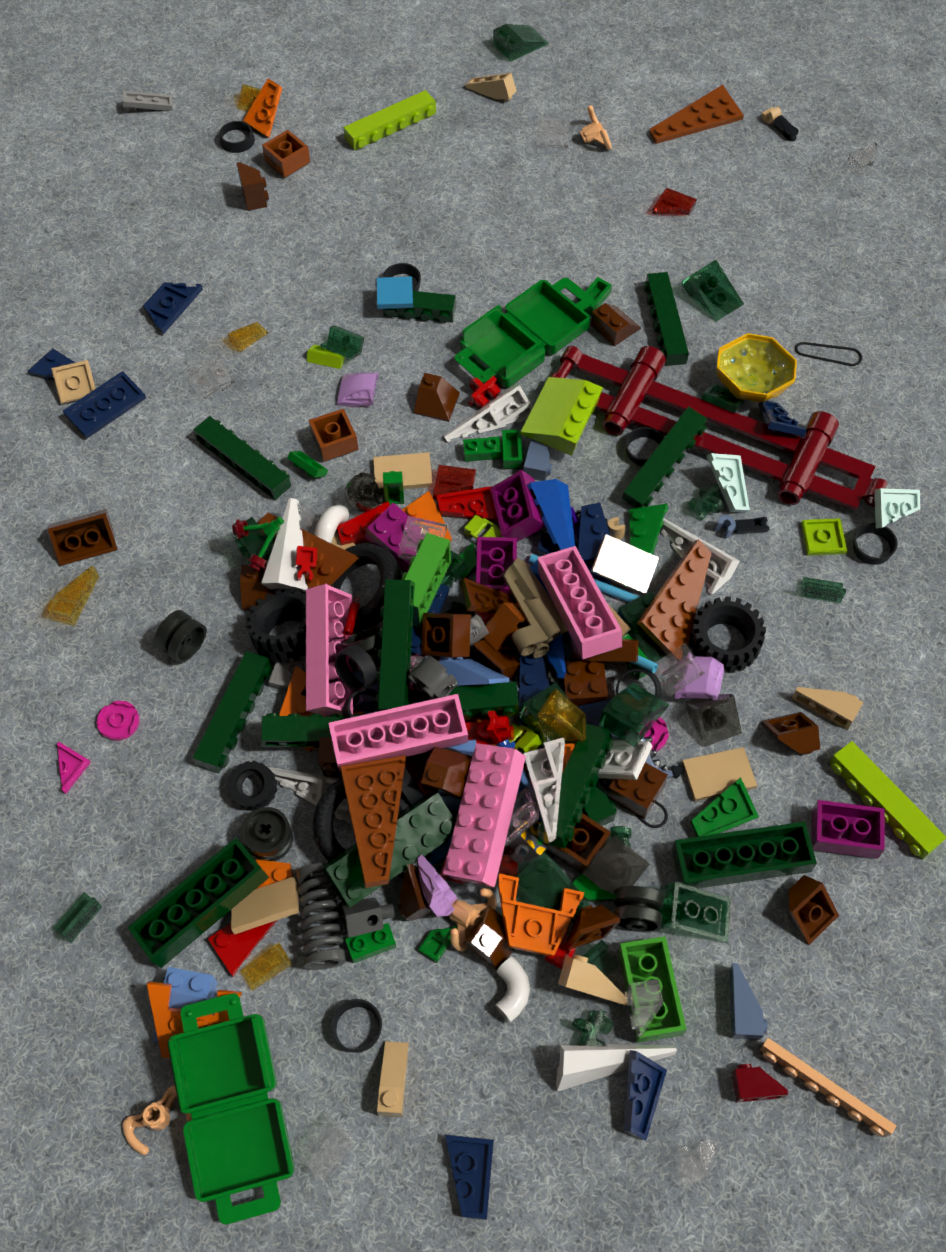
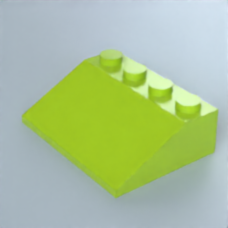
(562, 413)

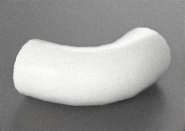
(329, 522)
(517, 989)

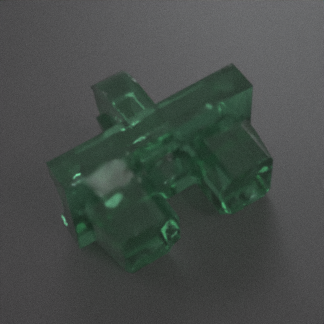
(714, 502)
(591, 1028)

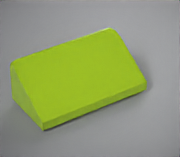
(324, 357)

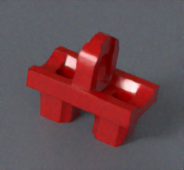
(481, 389)
(497, 728)

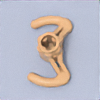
(595, 131)
(467, 917)
(153, 1116)

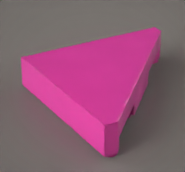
(70, 766)

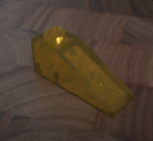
(72, 599)

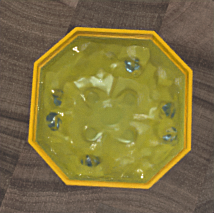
(755, 367)

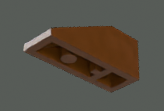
(626, 653)

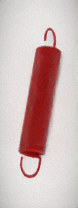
(351, 618)

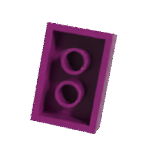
(516, 507)
(388, 532)
(493, 559)
(848, 829)

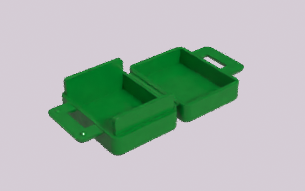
(517, 341)
(235, 1130)

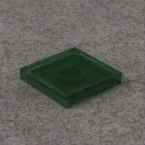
(722, 398)

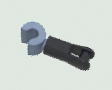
(742, 525)

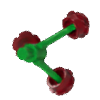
(242, 529)

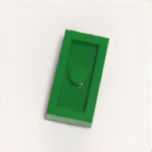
(304, 462)

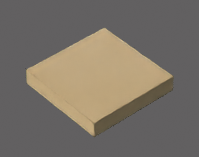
(73, 381)

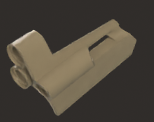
(537, 608)

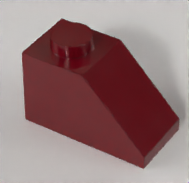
(755, 1084)

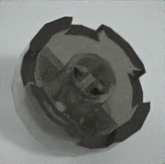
(363, 493)

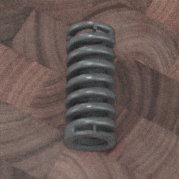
(307, 880)

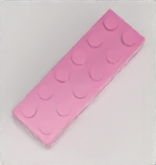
(579, 602)
(325, 622)
(399, 731)
(484, 815)

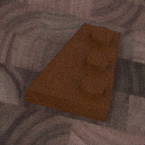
(482, 598)

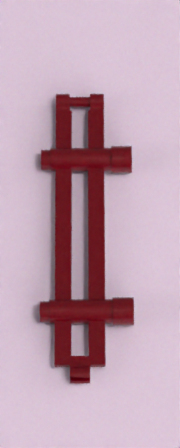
(795, 478)

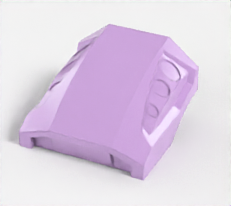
(357, 389)
(706, 686)
(435, 889)

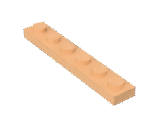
(835, 1094)

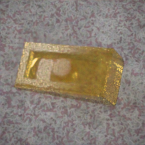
(246, 336)
(266, 966)

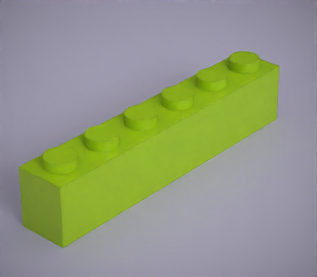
(390, 120)
(879, 791)

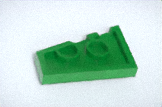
(645, 526)
(725, 812)

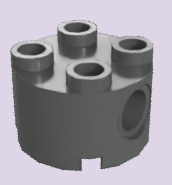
(432, 679)

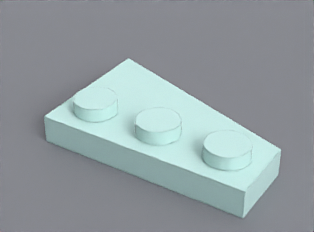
(731, 480)
(894, 504)

